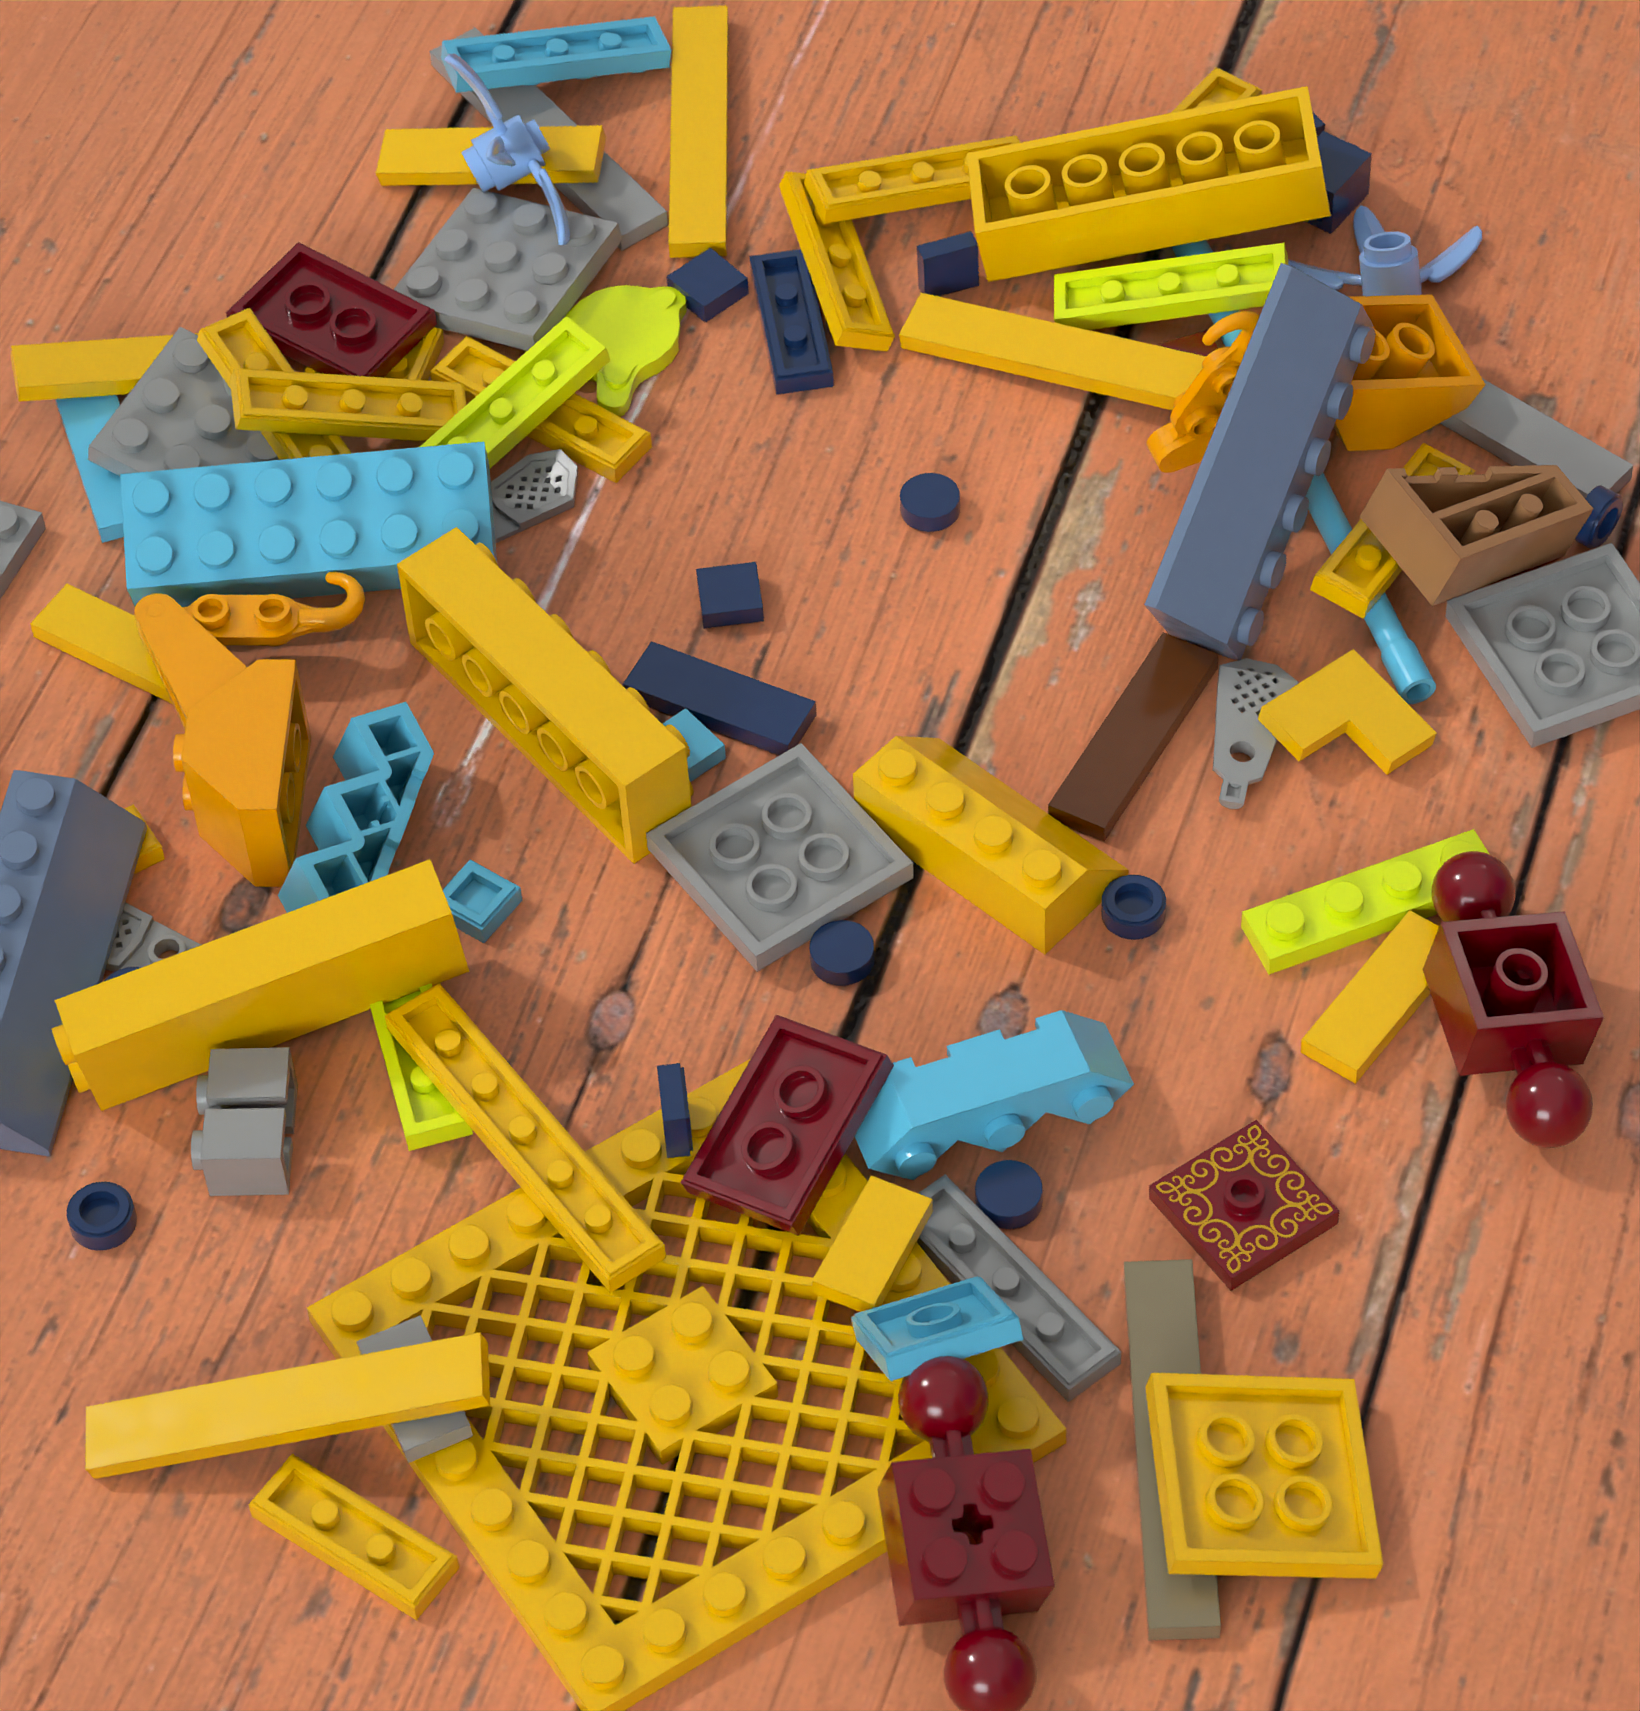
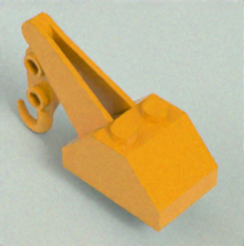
(1403, 389)
(241, 723)

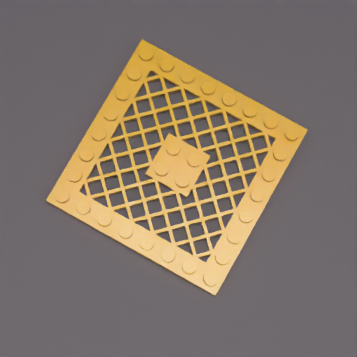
(678, 1385)

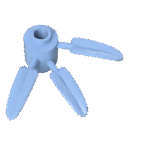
(509, 150)
(1390, 262)

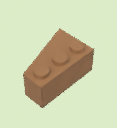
(1474, 529)

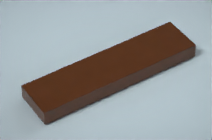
(1133, 736)

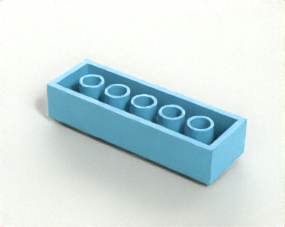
(298, 519)

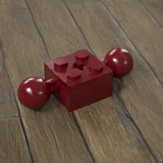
(1513, 997)
(937, 1570)

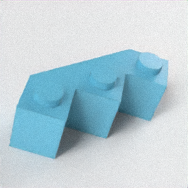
(365, 816)
(992, 1092)

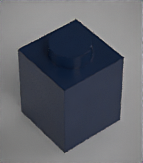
(1346, 179)

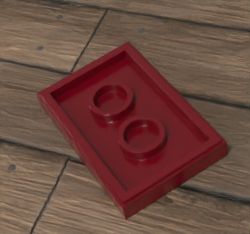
(335, 315)
(787, 1124)

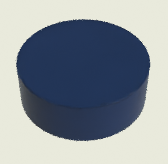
(930, 502)
(1605, 515)
(1133, 907)
(842, 953)
(1009, 1194)
(101, 1216)

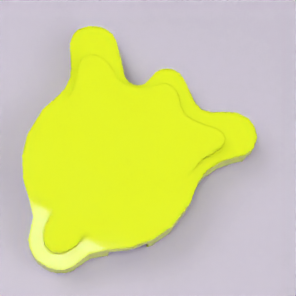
(640, 335)

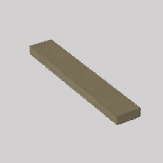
(1164, 1340)

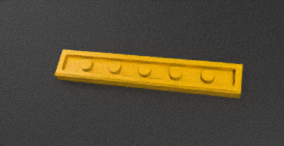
(699, 131)
(1049, 351)
(526, 1138)
(287, 1405)

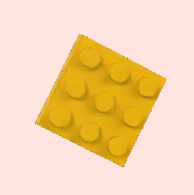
(1262, 1476)

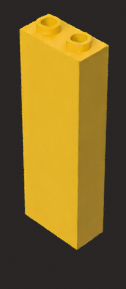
(260, 985)

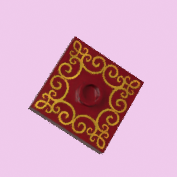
(1243, 1205)

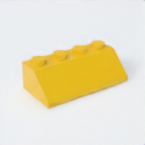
(984, 839)

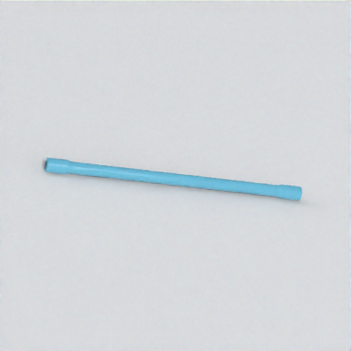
(1397, 651)

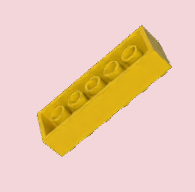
(1147, 184)
(545, 691)

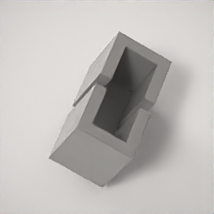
(246, 1113)

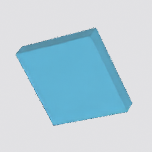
(937, 1323)

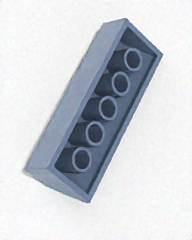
(1261, 464)
(61, 902)

